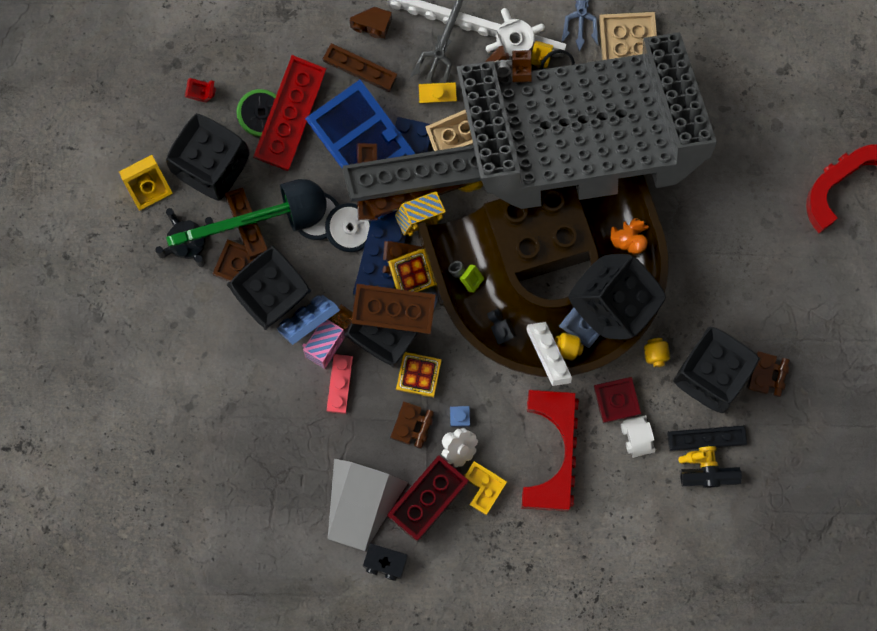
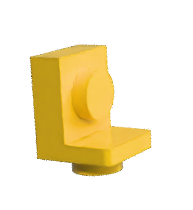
(539, 51)

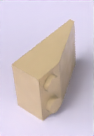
(450, 132)

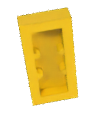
(437, 92)

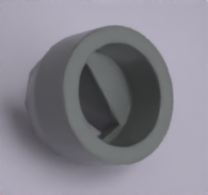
(456, 269)

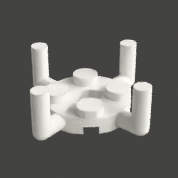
(514, 26)

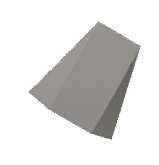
(360, 502)

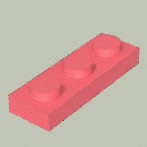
(339, 384)

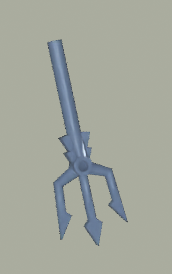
(581, 13)

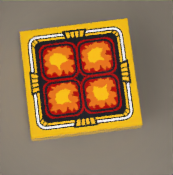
(411, 271)
(418, 374)

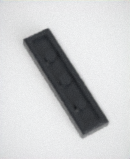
(706, 437)

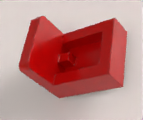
(200, 90)

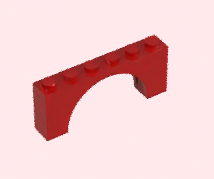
(560, 410)

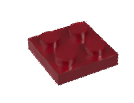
(617, 400)

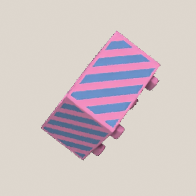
(324, 343)

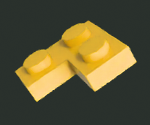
(489, 485)

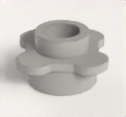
(503, 67)

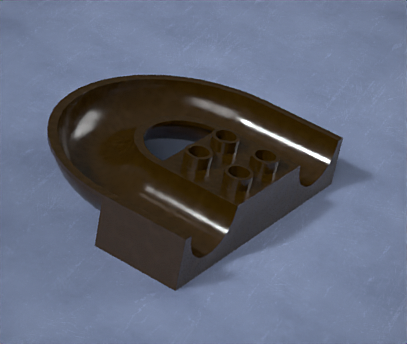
(530, 242)

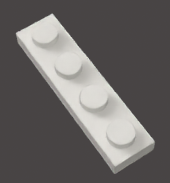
(549, 354)

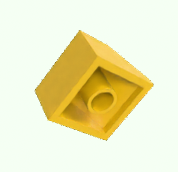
(145, 182)

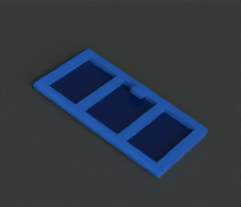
(356, 119)

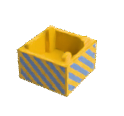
(425, 208)

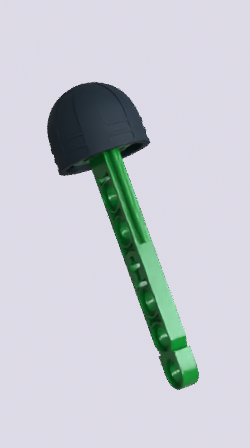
(302, 202)

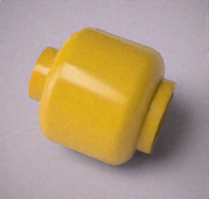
(569, 346)
(656, 352)

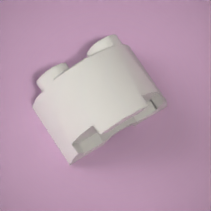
(639, 436)

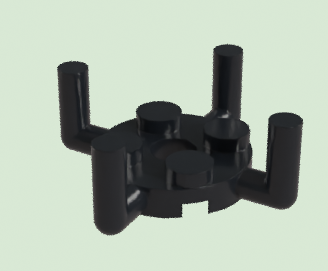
(187, 251)

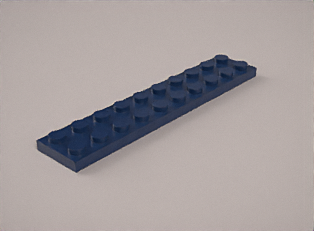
(387, 228)

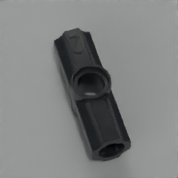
(710, 476)

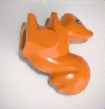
(628, 237)

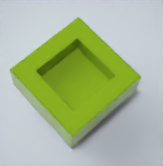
(472, 278)

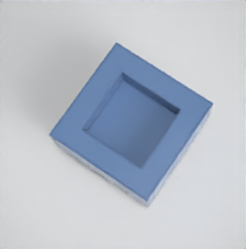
(460, 416)

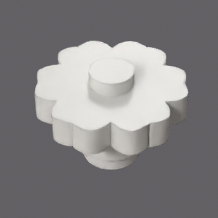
(459, 447)

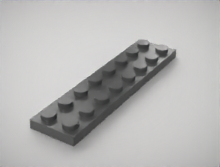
(411, 173)

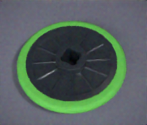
(248, 110)

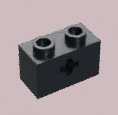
(396, 559)

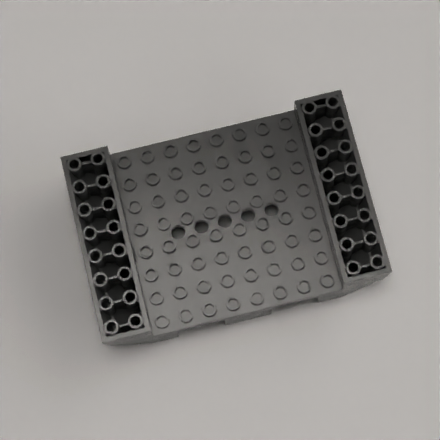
(588, 123)

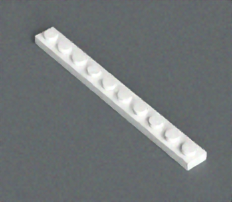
(465, 21)

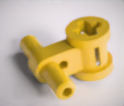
(704, 457)

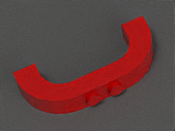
(817, 207)

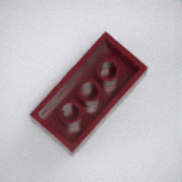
(428, 498)

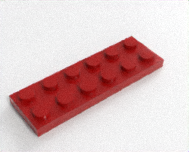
(289, 112)

